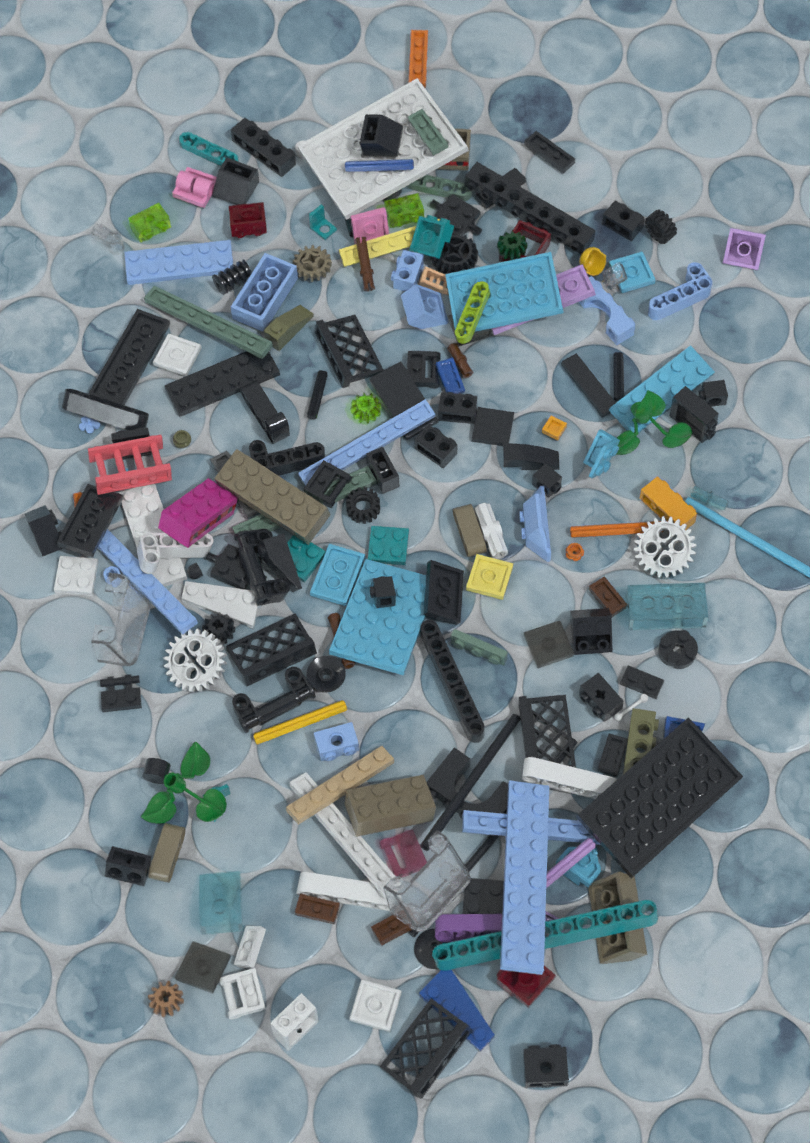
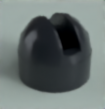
(194, 571)

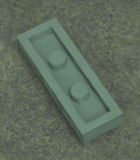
(428, 132)
(478, 647)

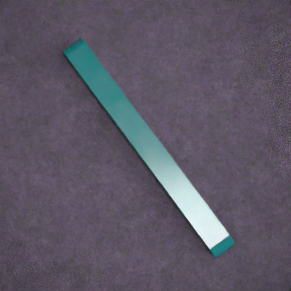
(556, 937)

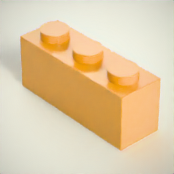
(667, 503)

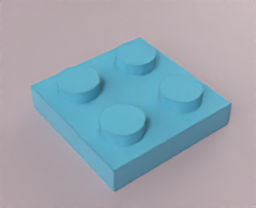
(637, 272)

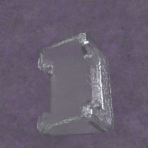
(431, 889)

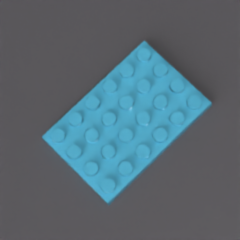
(518, 291)
(386, 634)

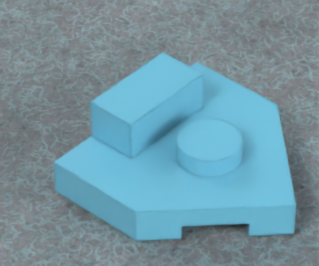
(585, 870)

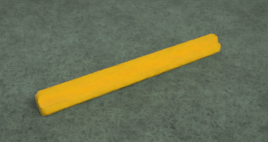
(300, 722)

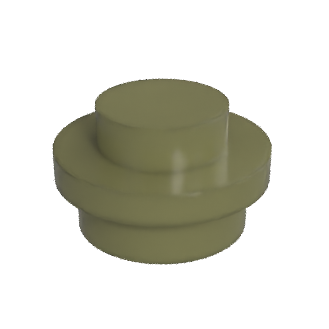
(181, 439)

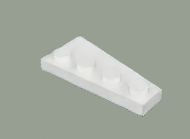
(234, 602)

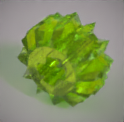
(365, 408)

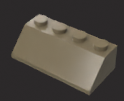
(612, 892)

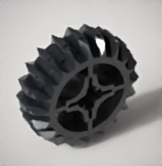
(454, 252)

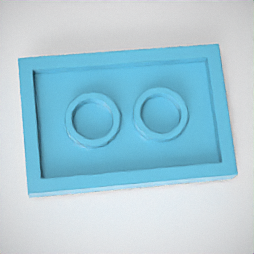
(337, 575)

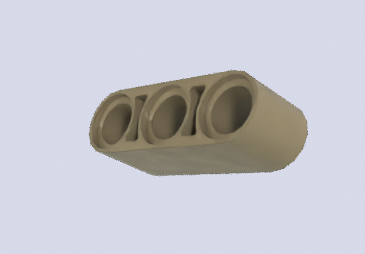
(469, 530)
(167, 852)

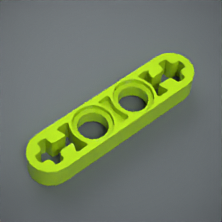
(472, 312)

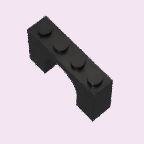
(447, 775)

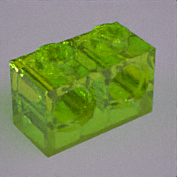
(404, 210)

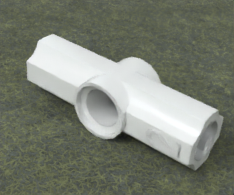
(491, 531)

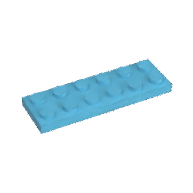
(684, 370)

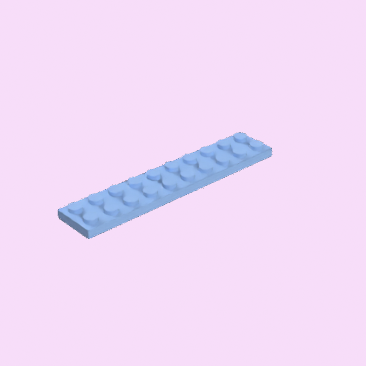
(525, 878)

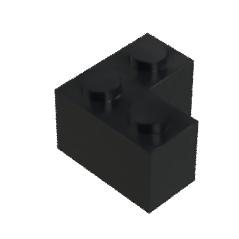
(43, 527)

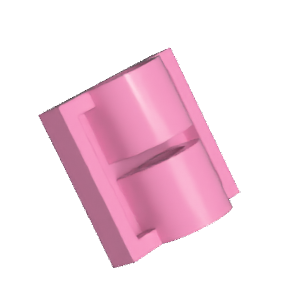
(194, 187)

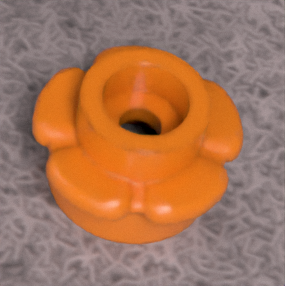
(574, 547)

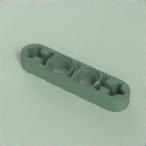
(439, 184)

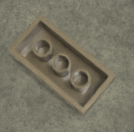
(389, 805)

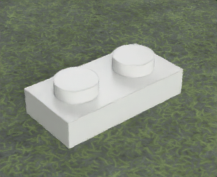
(249, 946)

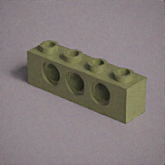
(645, 721)

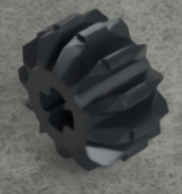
(225, 625)

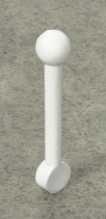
(644, 698)

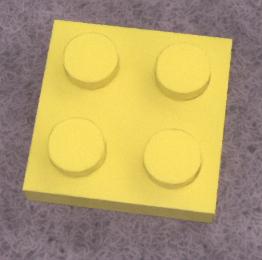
(489, 576)

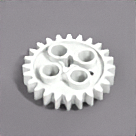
(678, 558)
(182, 672)

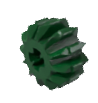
(512, 245)

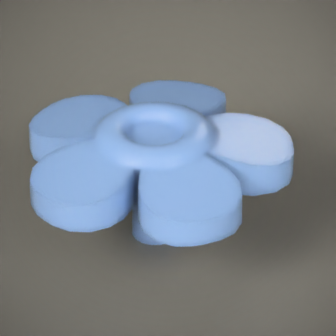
(89, 424)

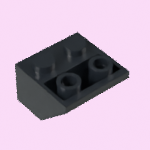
(380, 136)
(235, 182)
(591, 631)

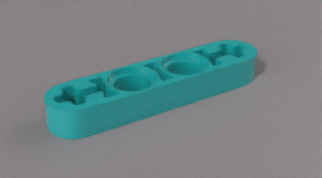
(208, 151)

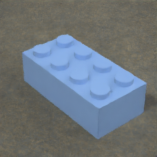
(264, 292)

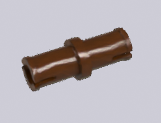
(460, 360)

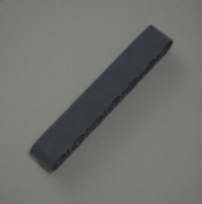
(456, 688)

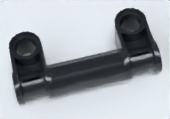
(265, 591)
(299, 692)

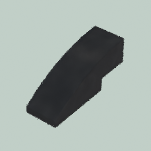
(529, 456)

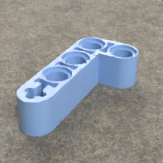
(695, 281)

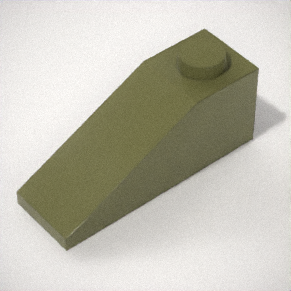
(287, 326)

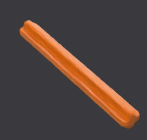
(608, 529)

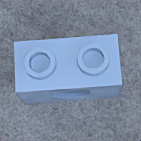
(343, 733)

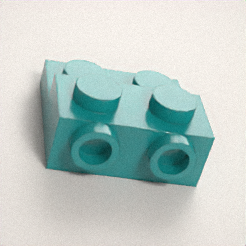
(431, 236)

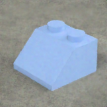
(424, 307)

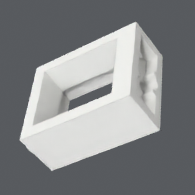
(297, 1015)

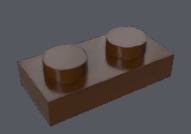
(607, 596)
(317, 909)
(389, 929)

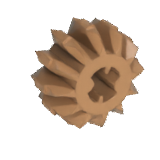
(157, 1000)

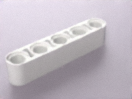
(565, 777)
(341, 890)

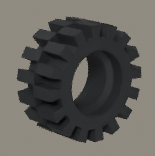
(660, 226)
(363, 495)

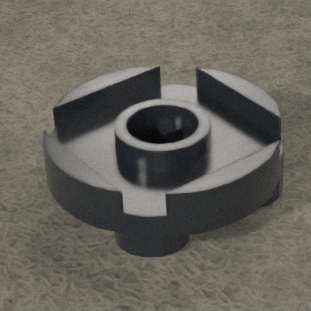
(673, 658)

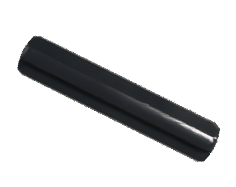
(618, 366)
(317, 395)

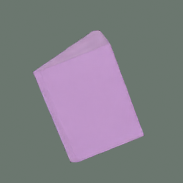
(744, 248)

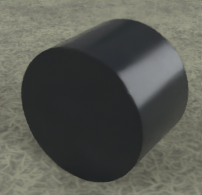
(156, 770)

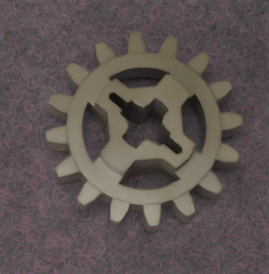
(312, 263)

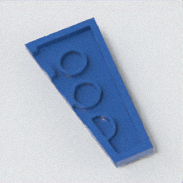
(452, 996)

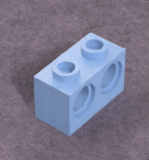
(408, 266)

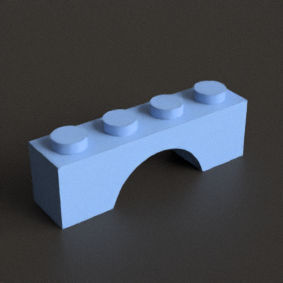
(619, 326)

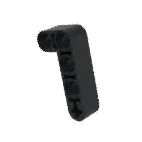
(272, 422)
(314, 450)

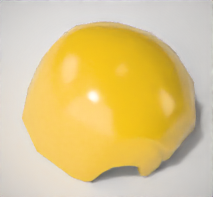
(593, 261)

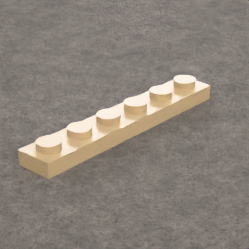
(337, 785)

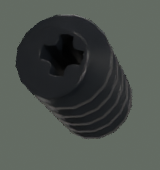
(231, 276)

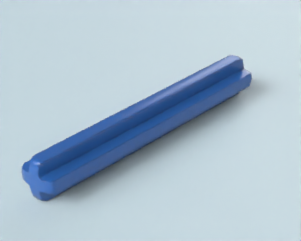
(379, 165)

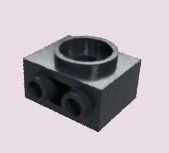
(554, 1057)

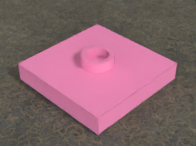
(370, 224)

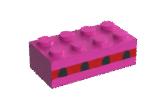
(197, 512)

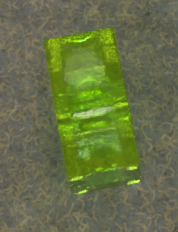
(149, 222)

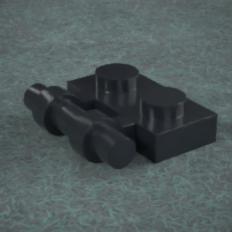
(123, 698)

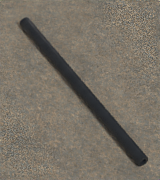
(472, 779)

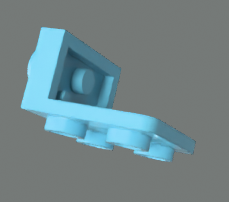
(601, 452)

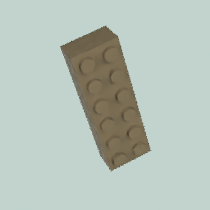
(272, 496)

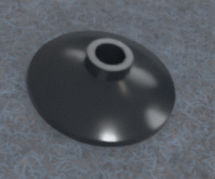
(326, 666)
(423, 949)

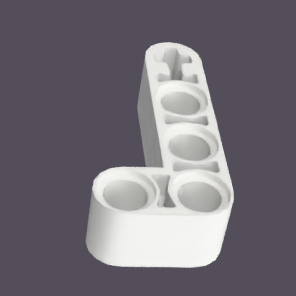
(164, 546)

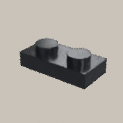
(642, 682)

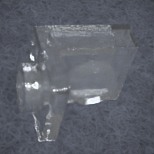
(614, 276)

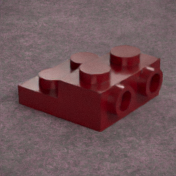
(247, 219)
(525, 986)

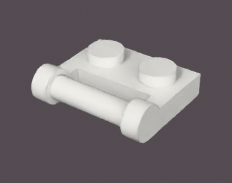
(249, 992)

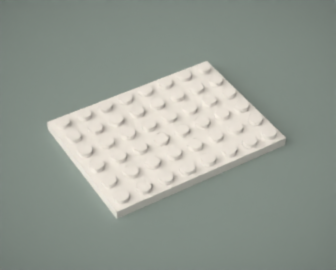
(340, 143)

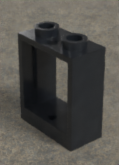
(695, 412)

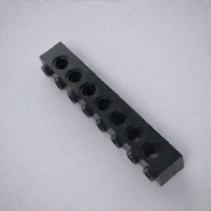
(503, 191)

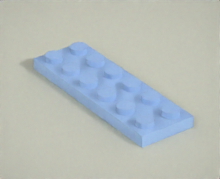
(178, 262)

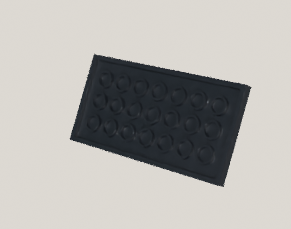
(659, 797)

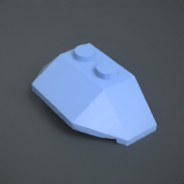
(536, 524)

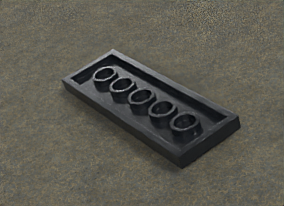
(130, 357)
(219, 381)

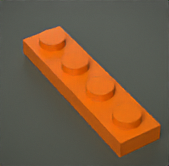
(418, 56)

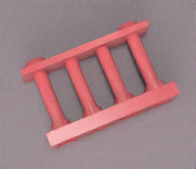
(133, 478)

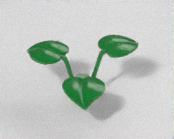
(652, 406)
(212, 804)

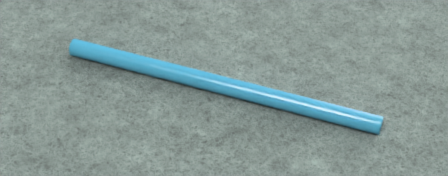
(749, 537)

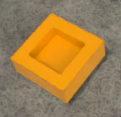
(554, 428)

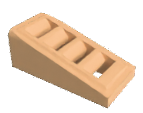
(433, 274)

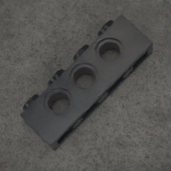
(263, 146)

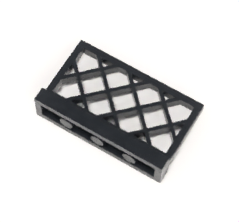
(334, 351)
(278, 659)
(529, 731)
(437, 1061)

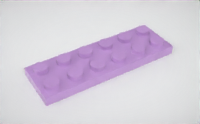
(573, 288)

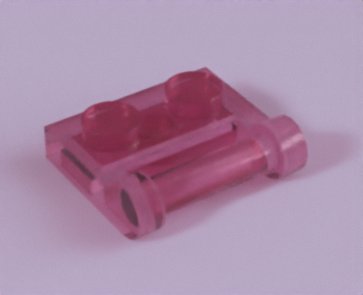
(409, 850)

